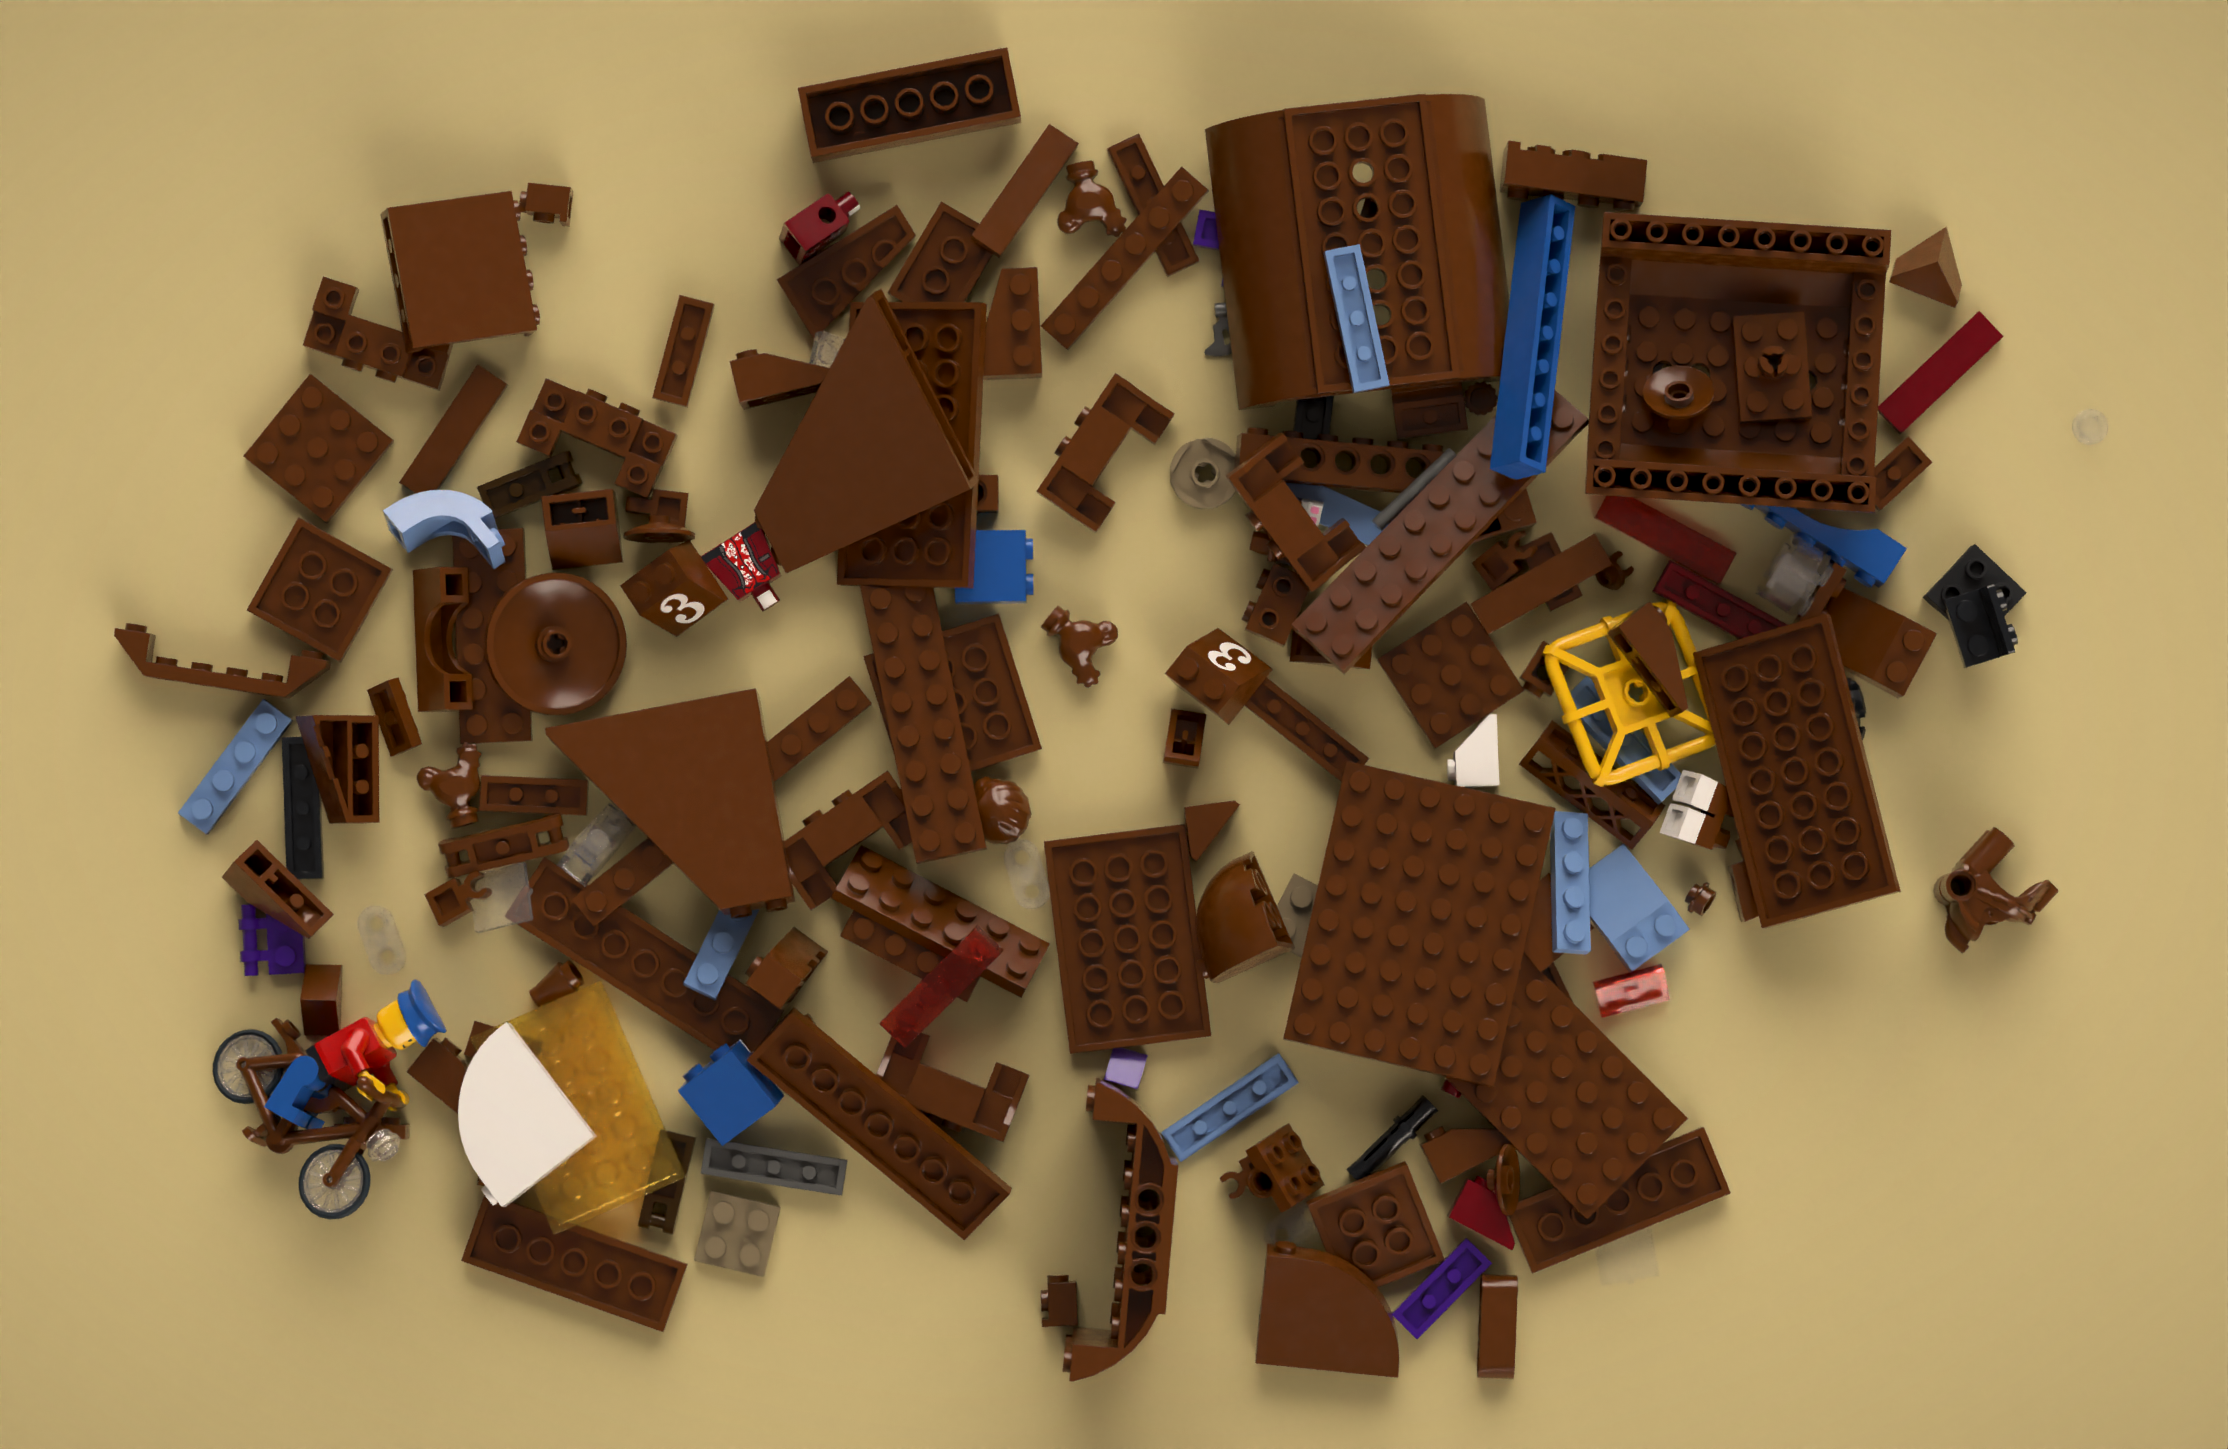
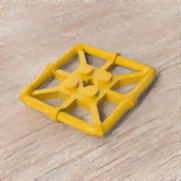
(1623, 712)

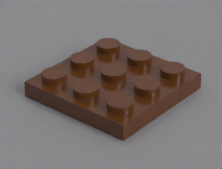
(318, 448)
(319, 589)
(1450, 675)
(1378, 1225)

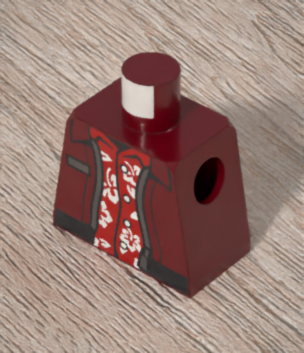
(805, 232)
(746, 566)

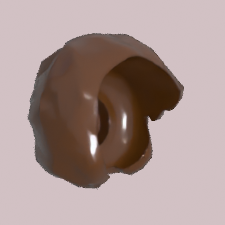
(1002, 810)

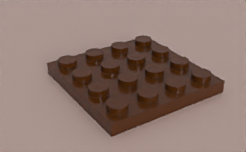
(987, 693)

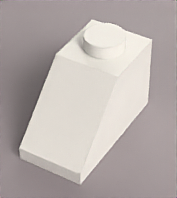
(1476, 759)

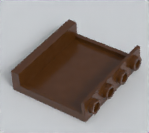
(459, 270)

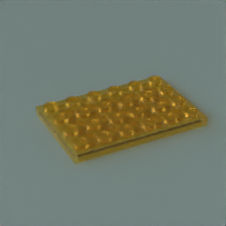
(596, 1069)

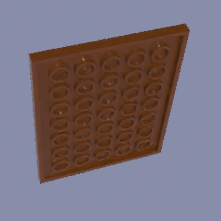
(1419, 924)

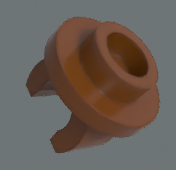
(1613, 576)

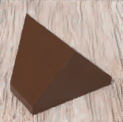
(1930, 270)

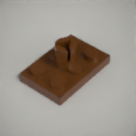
(1772, 367)

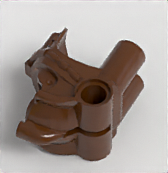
(1980, 897)

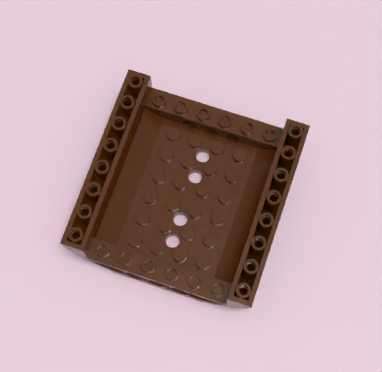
(1436, 236)
(1672, 300)
(1138, 1293)

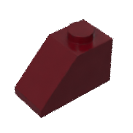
(1479, 1210)

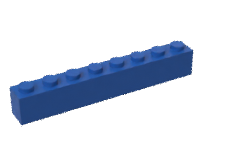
(1532, 337)

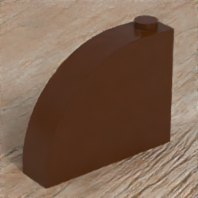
(1323, 1315)

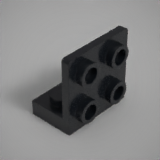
(1980, 625)

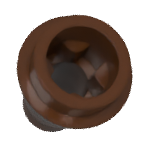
(558, 983)

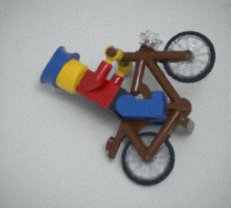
(314, 1083)

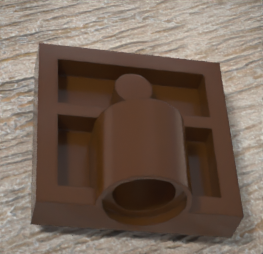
(1288, 1167)

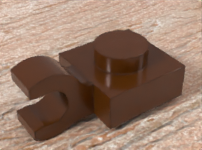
(662, 503)

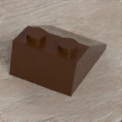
(772, 378)
(1878, 642)

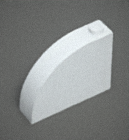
(515, 1118)

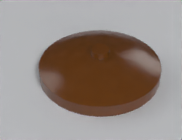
(555, 644)

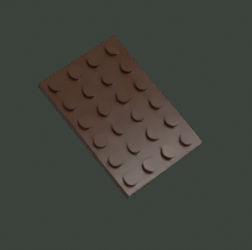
(1127, 938)

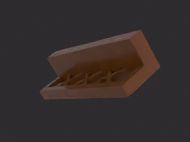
(1624, 799)

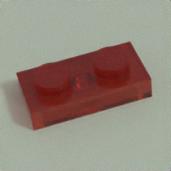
(1631, 990)

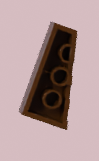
(1573, 176)

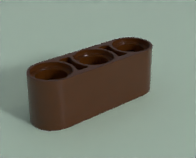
(1497, 1326)

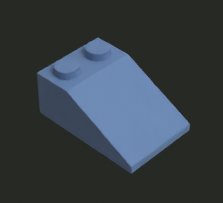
(1631, 909)

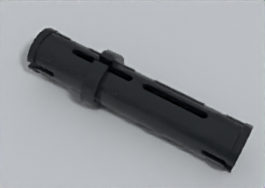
(1397, 1135)

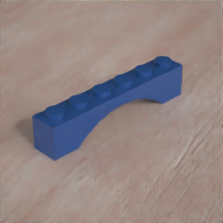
(1865, 552)

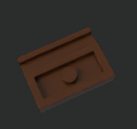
(1429, 410)

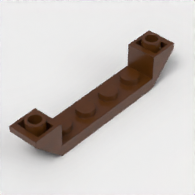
(140, 648)

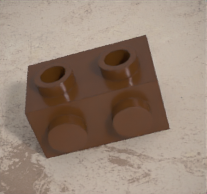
(1276, 606)

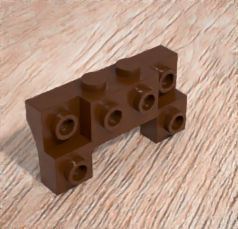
(368, 343)
(603, 426)
(1089, 451)
(1285, 521)
(840, 830)
(950, 1097)

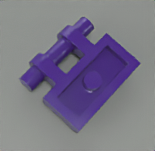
(284, 945)

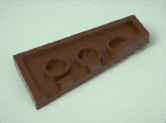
(837, 274)

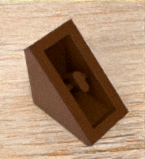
(1184, 738)
(1204, 824)
(321, 999)

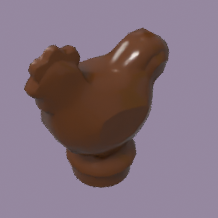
(1089, 202)
(1079, 642)
(455, 785)

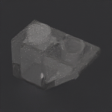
(596, 844)

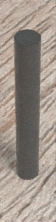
(1406, 496)

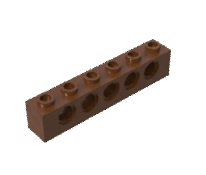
(1360, 451)

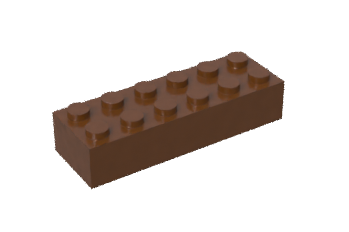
(909, 105)

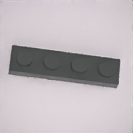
(774, 1166)

